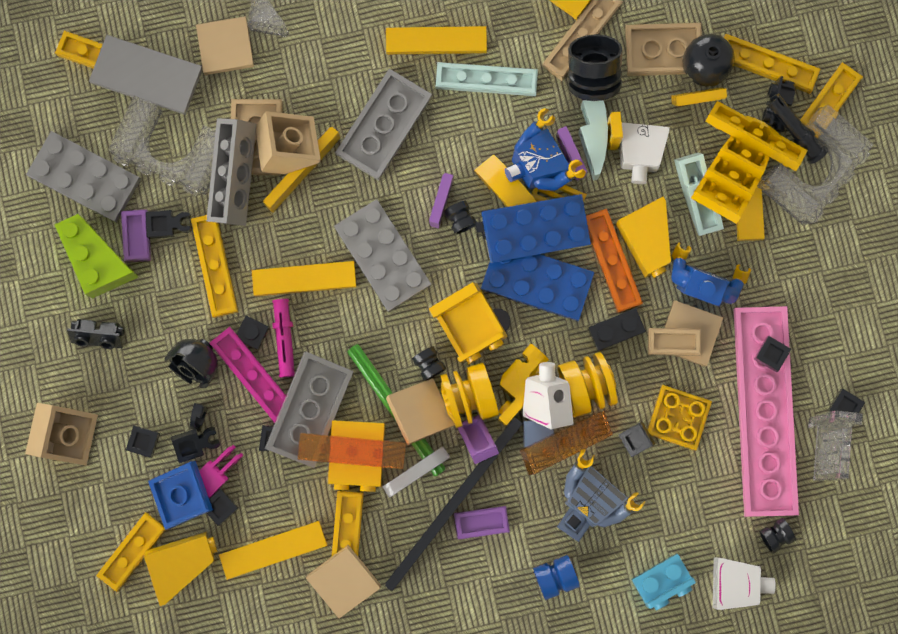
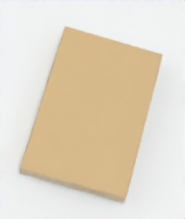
(658, 47)
(252, 111)

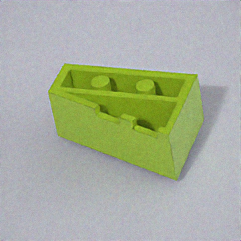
(92, 259)

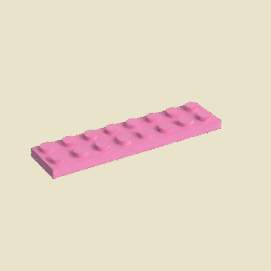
(765, 416)

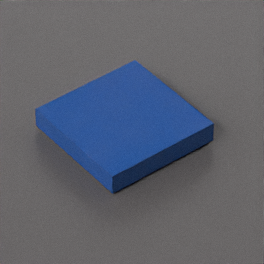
(180, 495)

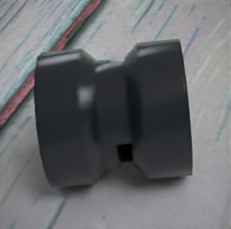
(460, 216)
(428, 363)
(777, 535)

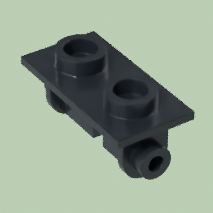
(787, 92)
(85, 333)

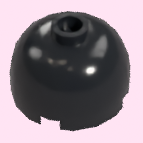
(708, 59)
(194, 361)

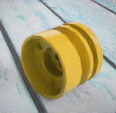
(589, 384)
(469, 395)

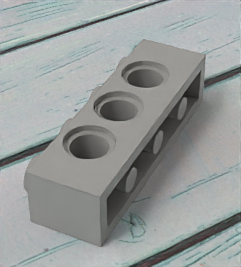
(231, 171)

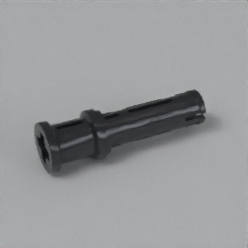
(802, 136)

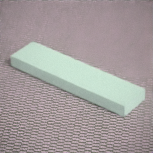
(486, 79)

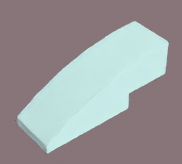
(594, 135)
(690, 173)

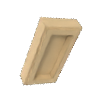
(674, 341)

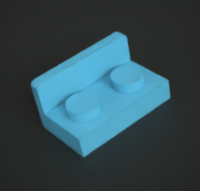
(663, 582)

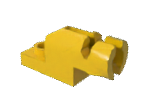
(514, 381)

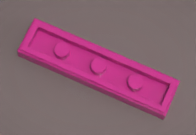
(249, 372)

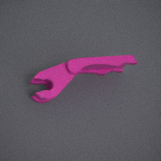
(214, 477)

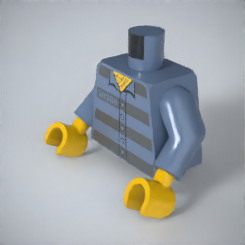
(594, 497)

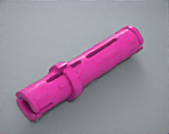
(283, 337)

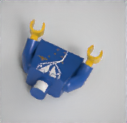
(540, 160)
(703, 284)

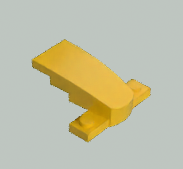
(742, 161)

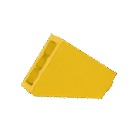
(648, 237)
(178, 563)

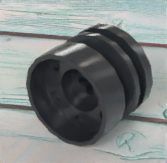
(595, 67)

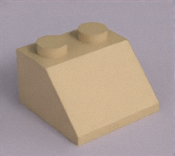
(286, 142)
(61, 434)

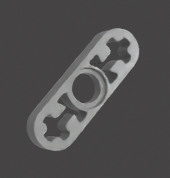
(416, 472)

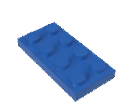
(535, 228)
(540, 284)

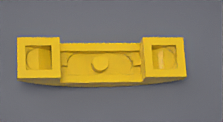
(493, 176)

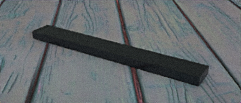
(450, 507)

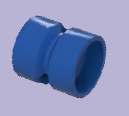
(556, 577)

